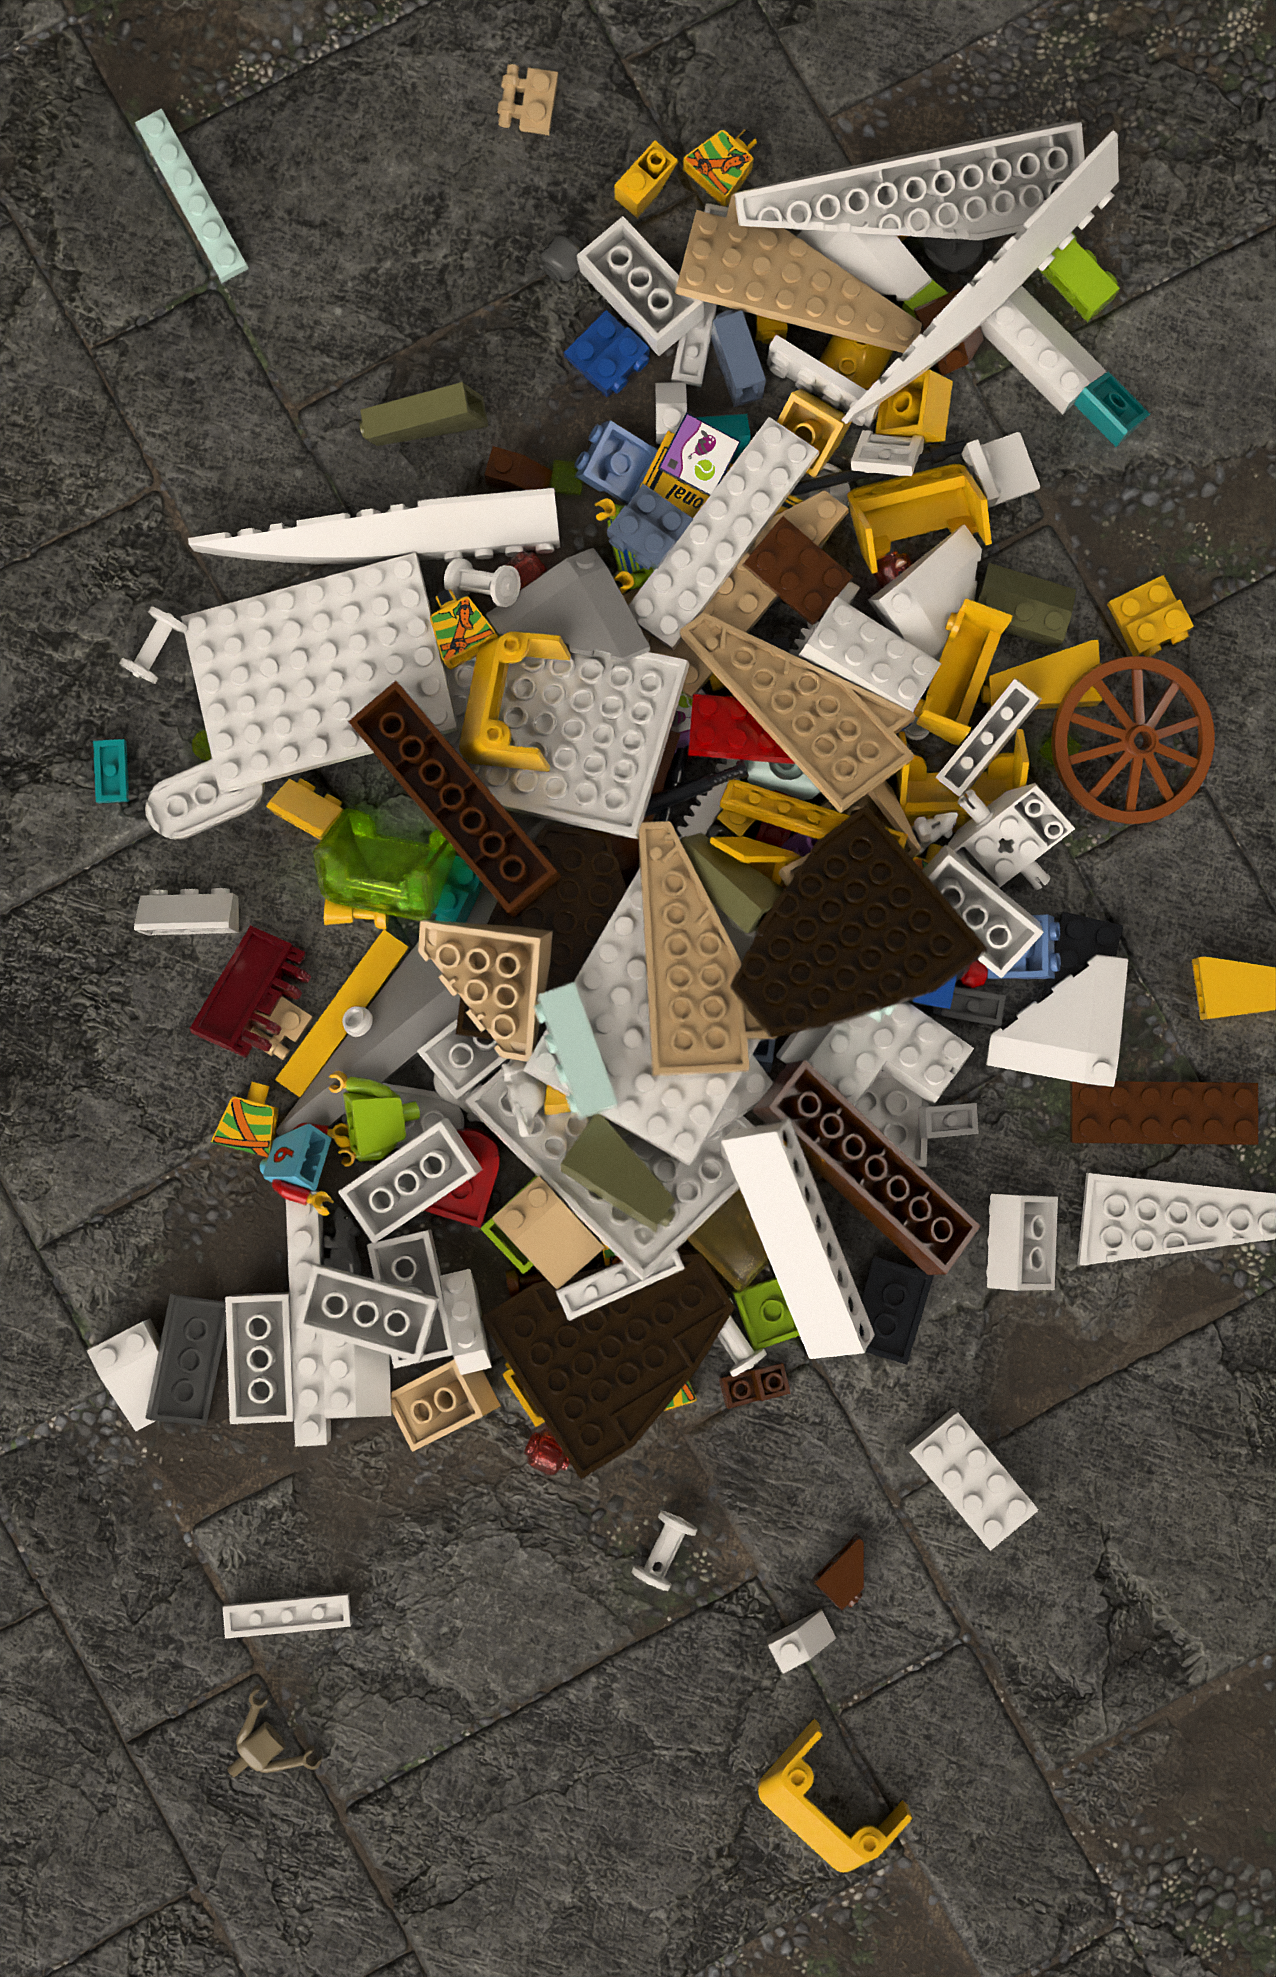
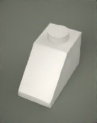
(670, 408)
(800, 1641)

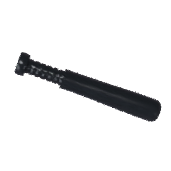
(690, 789)

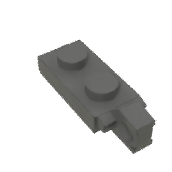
(974, 1007)

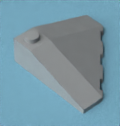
(578, 604)

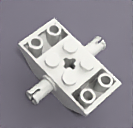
(1029, 829)

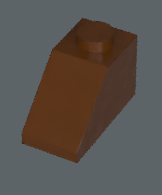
(515, 472)
(844, 1574)

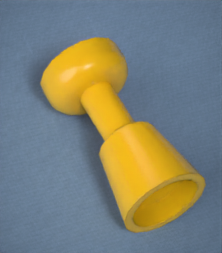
(343, 914)

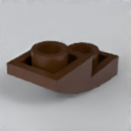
(754, 1385)

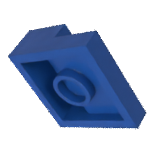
(608, 354)

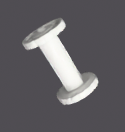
(501, 585)
(153, 644)
(738, 1347)
(664, 1550)

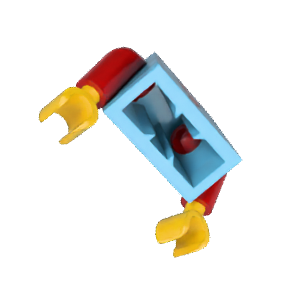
(298, 1161)

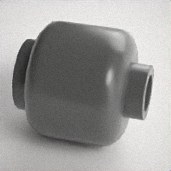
(560, 258)

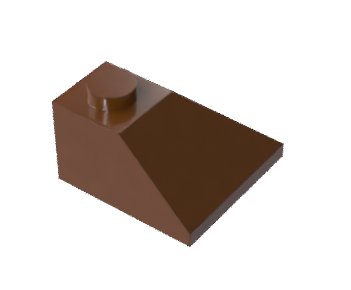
(965, 350)

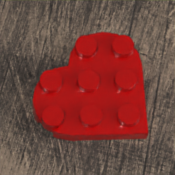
(471, 1199)

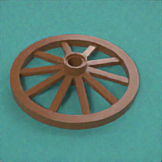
(1200, 764)

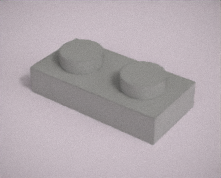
(948, 1120)

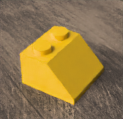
(917, 409)
(814, 423)
(305, 808)

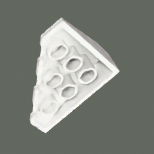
(872, 258)
(928, 591)
(1072, 1030)

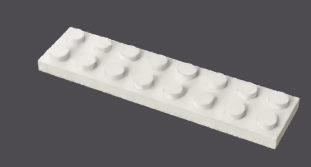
(722, 532)

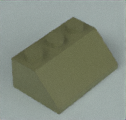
(1038, 606)

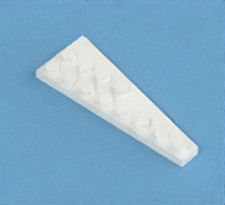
(1153, 1217)

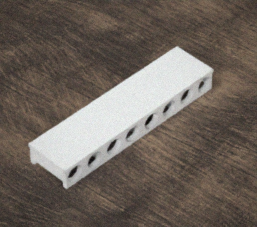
(795, 1243)

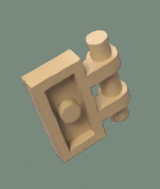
(538, 99)
(293, 1024)

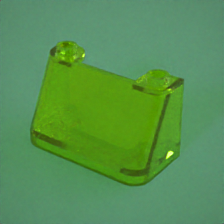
(380, 870)

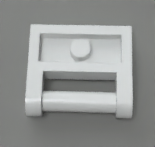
(887, 454)

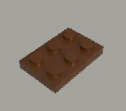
(797, 570)

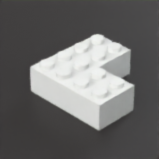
(903, 1045)

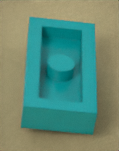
(111, 771)

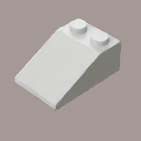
(460, 1060)
(128, 1368)

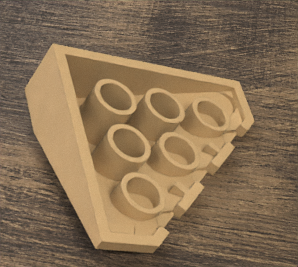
(496, 975)

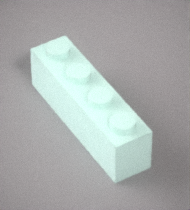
(576, 1051)

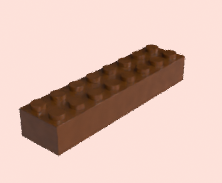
(454, 799)
(868, 1168)

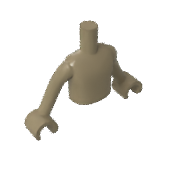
(264, 1744)

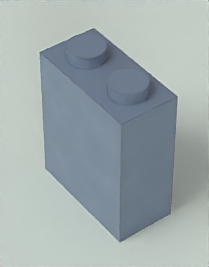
(737, 357)

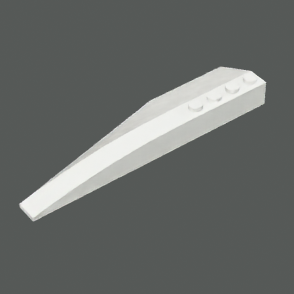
(940, 192)
(1011, 266)
(434, 530)

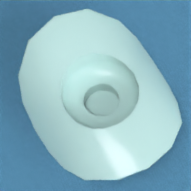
(781, 777)

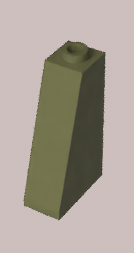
(424, 415)
(732, 884)
(616, 1174)

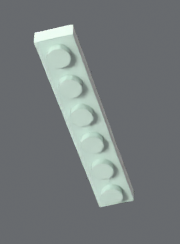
(191, 195)

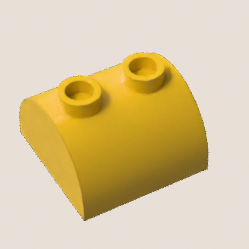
(856, 360)

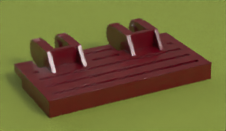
(247, 987)

